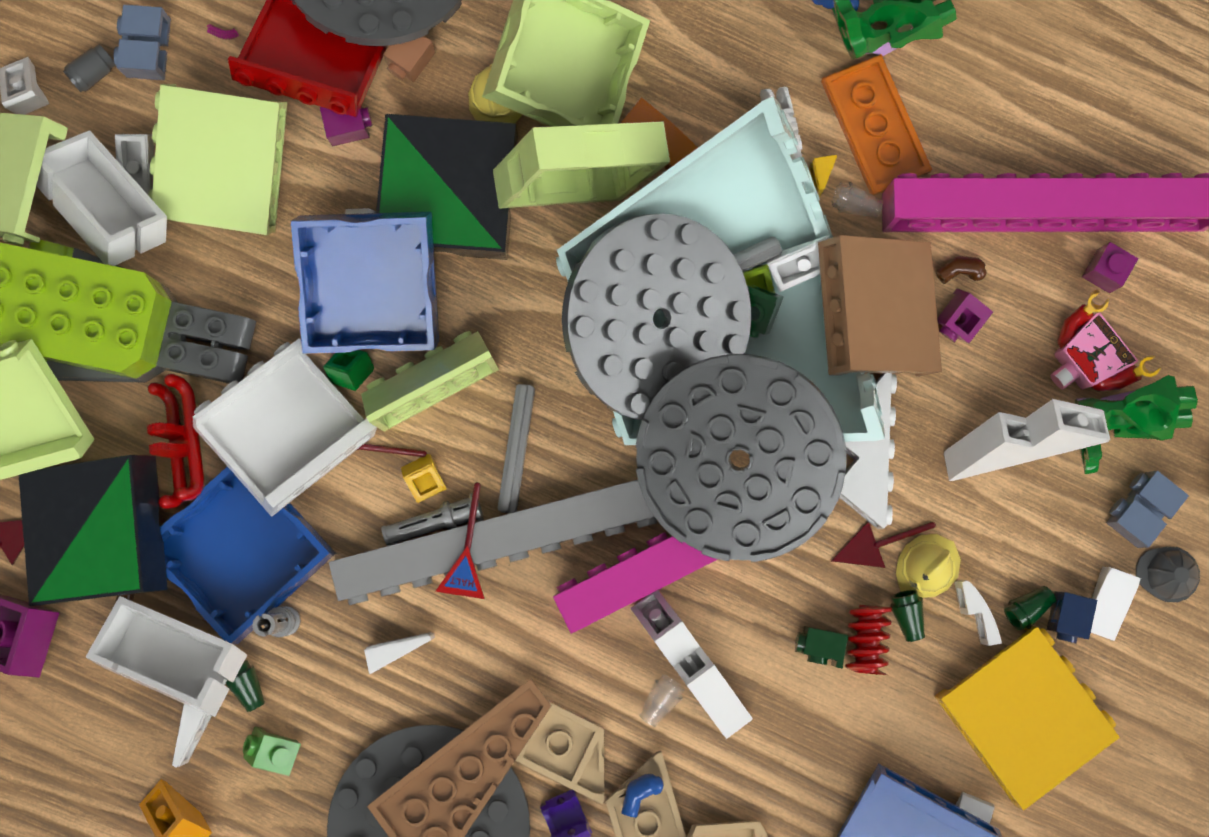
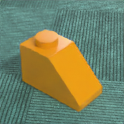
(172, 814)

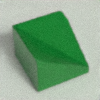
(349, 369)

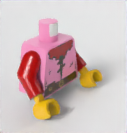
(1095, 353)

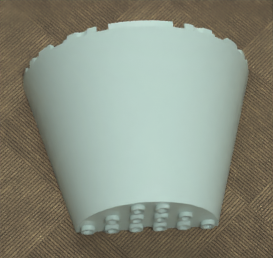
(745, 191)

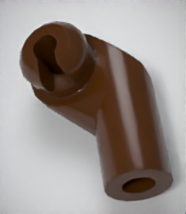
(962, 265)

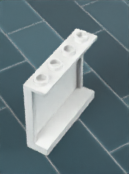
(281, 427)

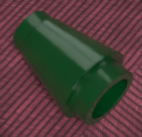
(1028, 608)
(909, 614)
(247, 687)

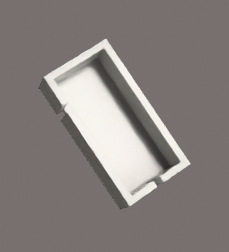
(100, 199)
(166, 655)

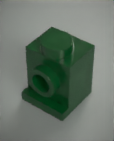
(768, 305)
(822, 645)

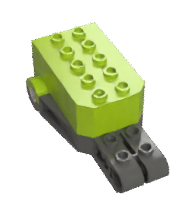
(111, 320)

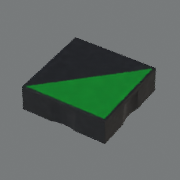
(448, 171)
(92, 530)

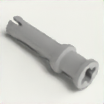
(449, 516)
(276, 628)

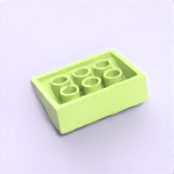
(427, 382)

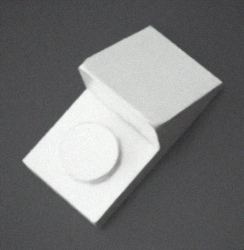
(20, 88)

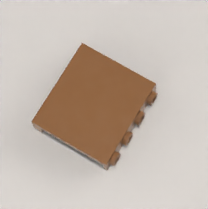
(879, 306)

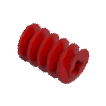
(868, 639)

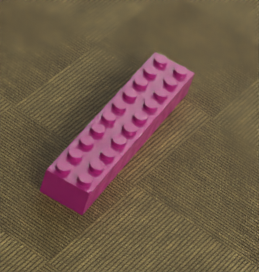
(1046, 203)

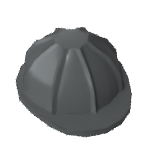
(1168, 573)

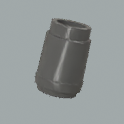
(89, 68)

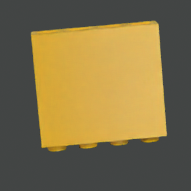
(1028, 717)

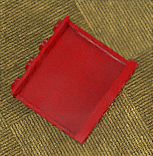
(303, 62)

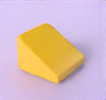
(820, 171)
(423, 478)

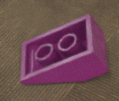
(24, 636)

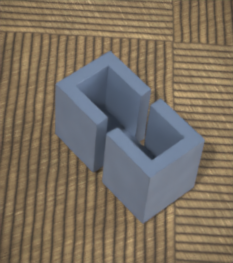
(142, 35)
(1142, 512)

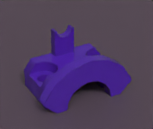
(565, 816)

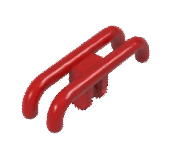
(182, 440)

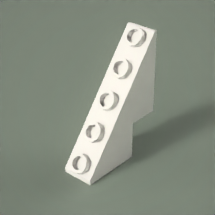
(1015, 440)
(868, 476)
(691, 663)

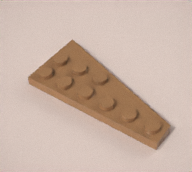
(459, 779)

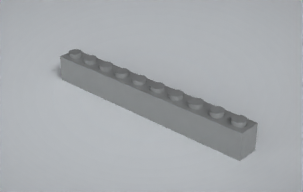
(492, 539)

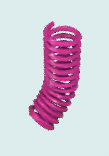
(225, 34)

